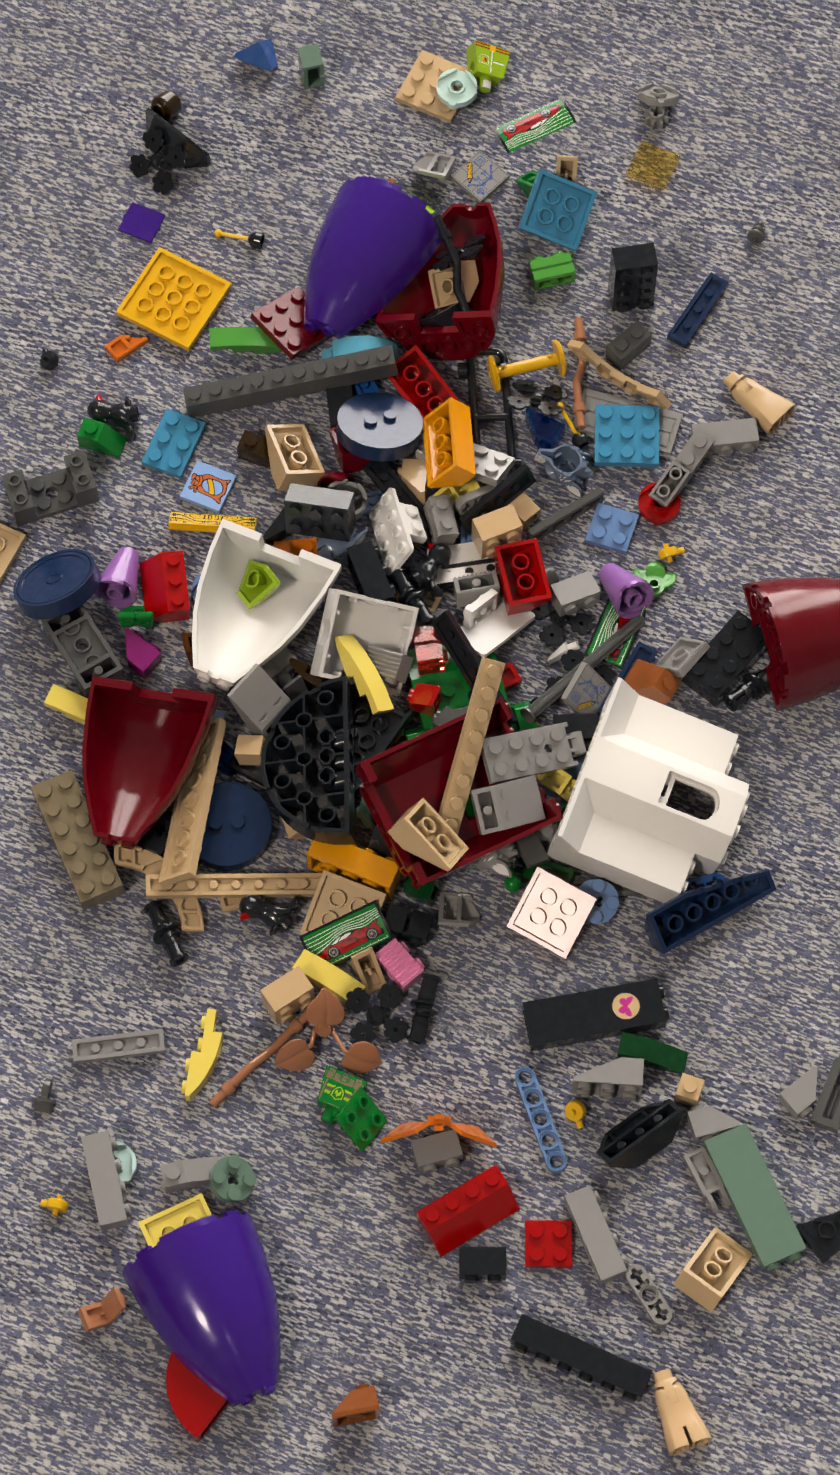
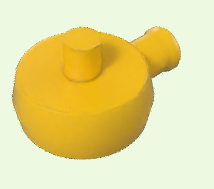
(670, 552)
(576, 1111)
(55, 1205)

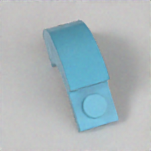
(355, 344)

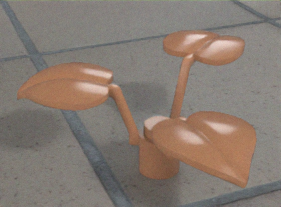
(323, 1013)

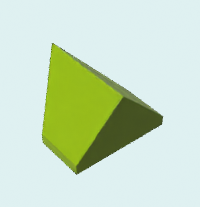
(257, 584)

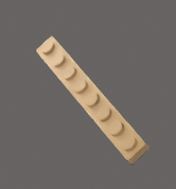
(471, 742)
(235, 885)

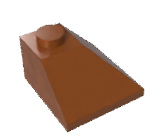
(652, 681)
(357, 1406)

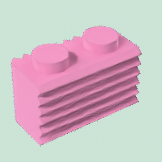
(399, 964)

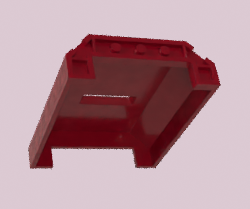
(421, 770)

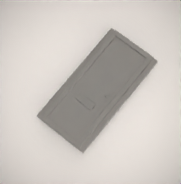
(668, 420)

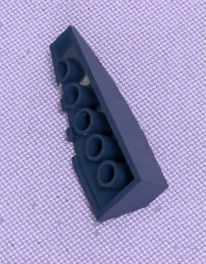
(703, 908)

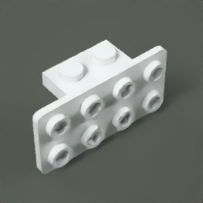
(395, 529)
(489, 625)

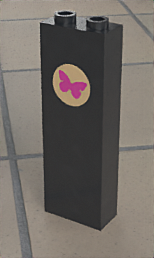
(595, 1014)

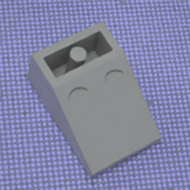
(258, 700)
(507, 805)
(616, 1078)

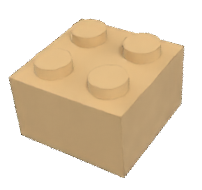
(496, 529)
(287, 996)

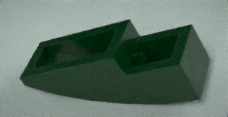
(655, 1053)

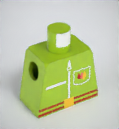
(486, 64)

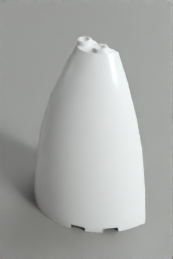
(229, 635)

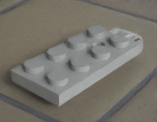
(489, 464)
(524, 755)

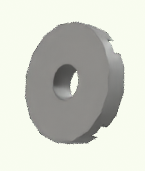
(658, 96)

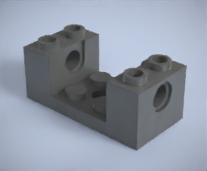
(74, 488)
(96, 660)

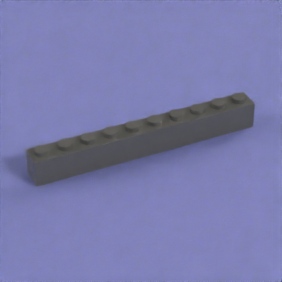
(290, 381)

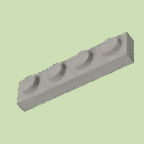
(118, 1046)

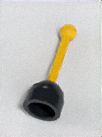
(254, 239)
(579, 439)

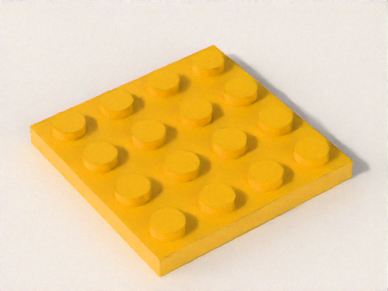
(174, 299)

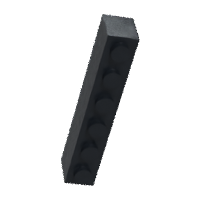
(580, 1357)

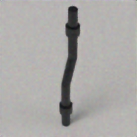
(445, 237)

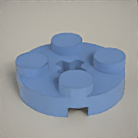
(609, 900)

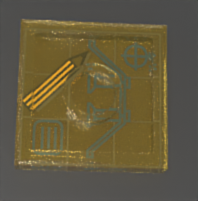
(652, 165)

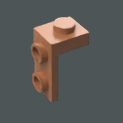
(104, 1312)

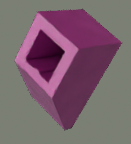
(141, 655)

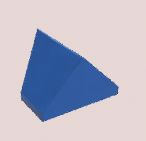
(260, 55)

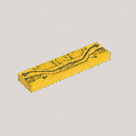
(206, 522)

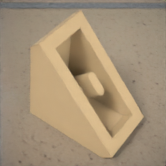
(567, 167)
(368, 970)

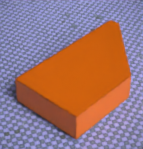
(124, 346)

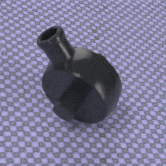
(49, 359)

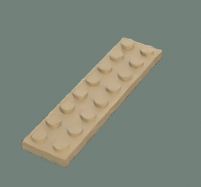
(191, 811)

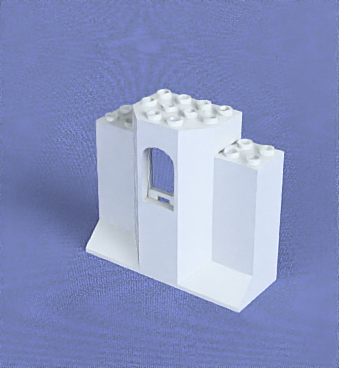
(616, 812)

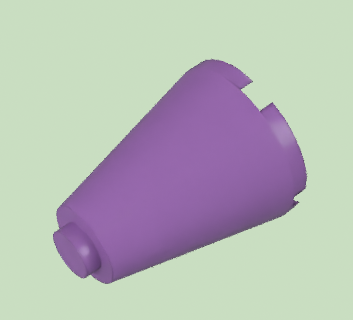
(120, 579)
(625, 590)

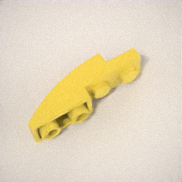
(202, 1063)

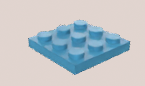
(557, 210)
(626, 436)

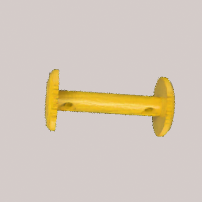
(556, 358)

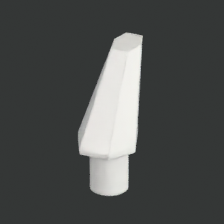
(563, 649)

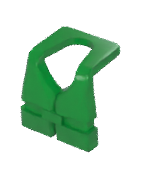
(130, 619)

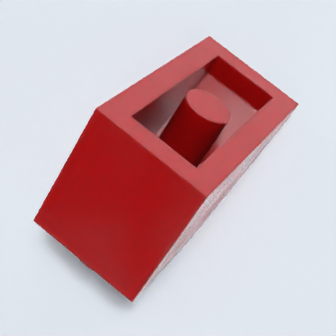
(425, 698)

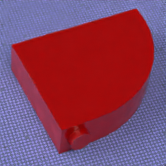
(191, 1399)

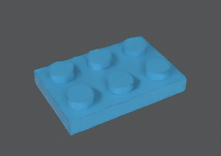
(173, 443)

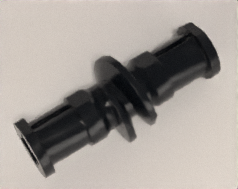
(412, 597)
(750, 688)
(166, 933)
(423, 1008)

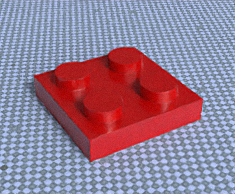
(548, 1244)

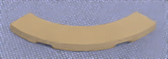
(653, 396)
(151, 863)

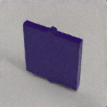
(141, 222)

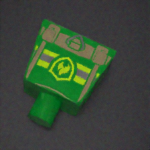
(336, 1091)

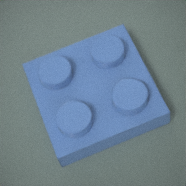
(611, 528)

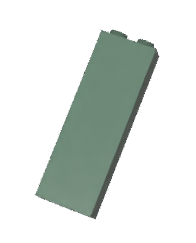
(755, 1198)

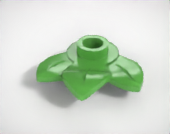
(656, 577)

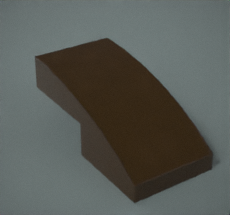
(303, 670)

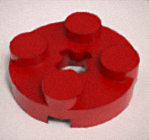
(655, 514)

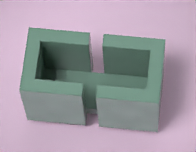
(311, 66)

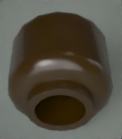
(166, 105)

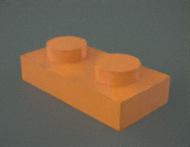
(295, 546)

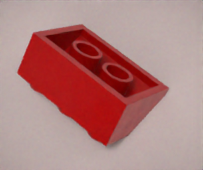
(521, 576)
(165, 587)

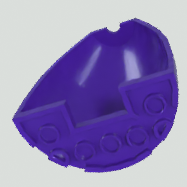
(365, 254)
(213, 1303)

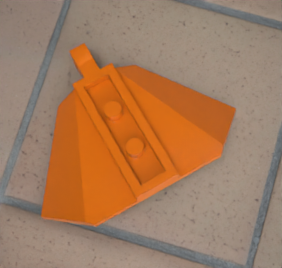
(439, 1122)

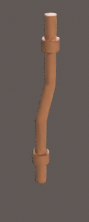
(579, 407)
(228, 1088)

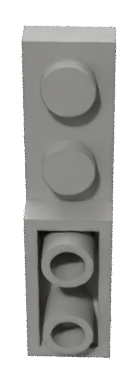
(682, 468)

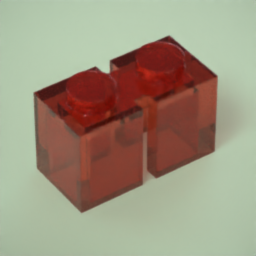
(429, 650)

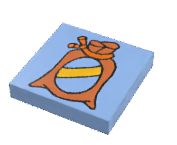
(208, 487)

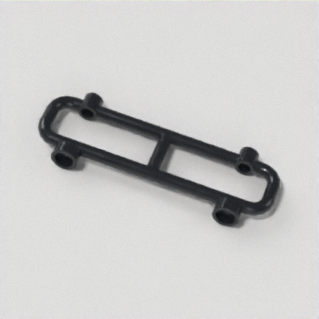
(466, 370)

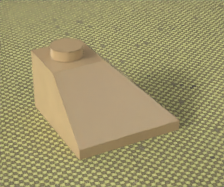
(442, 283)

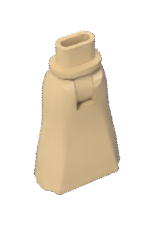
(759, 402)
(678, 1415)

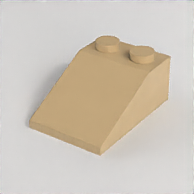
(292, 456)
(428, 836)
(713, 1269)

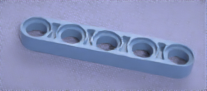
(537, 1109)

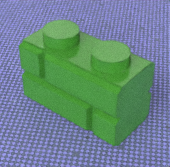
(551, 270)

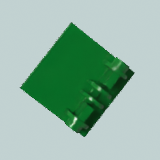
(360, 1119)

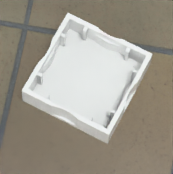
(370, 622)

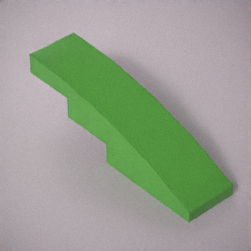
(241, 340)

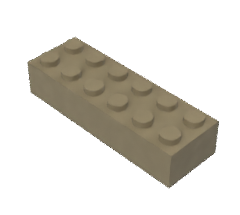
(79, 850)

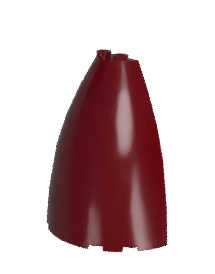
(473, 328)
(800, 635)
(138, 754)

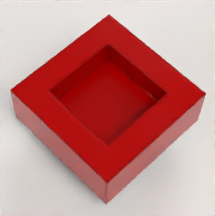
(510, 677)

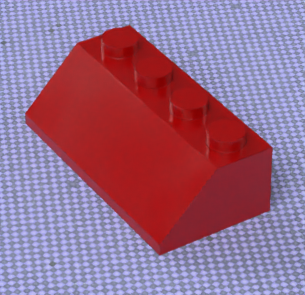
(420, 382)
(467, 1210)

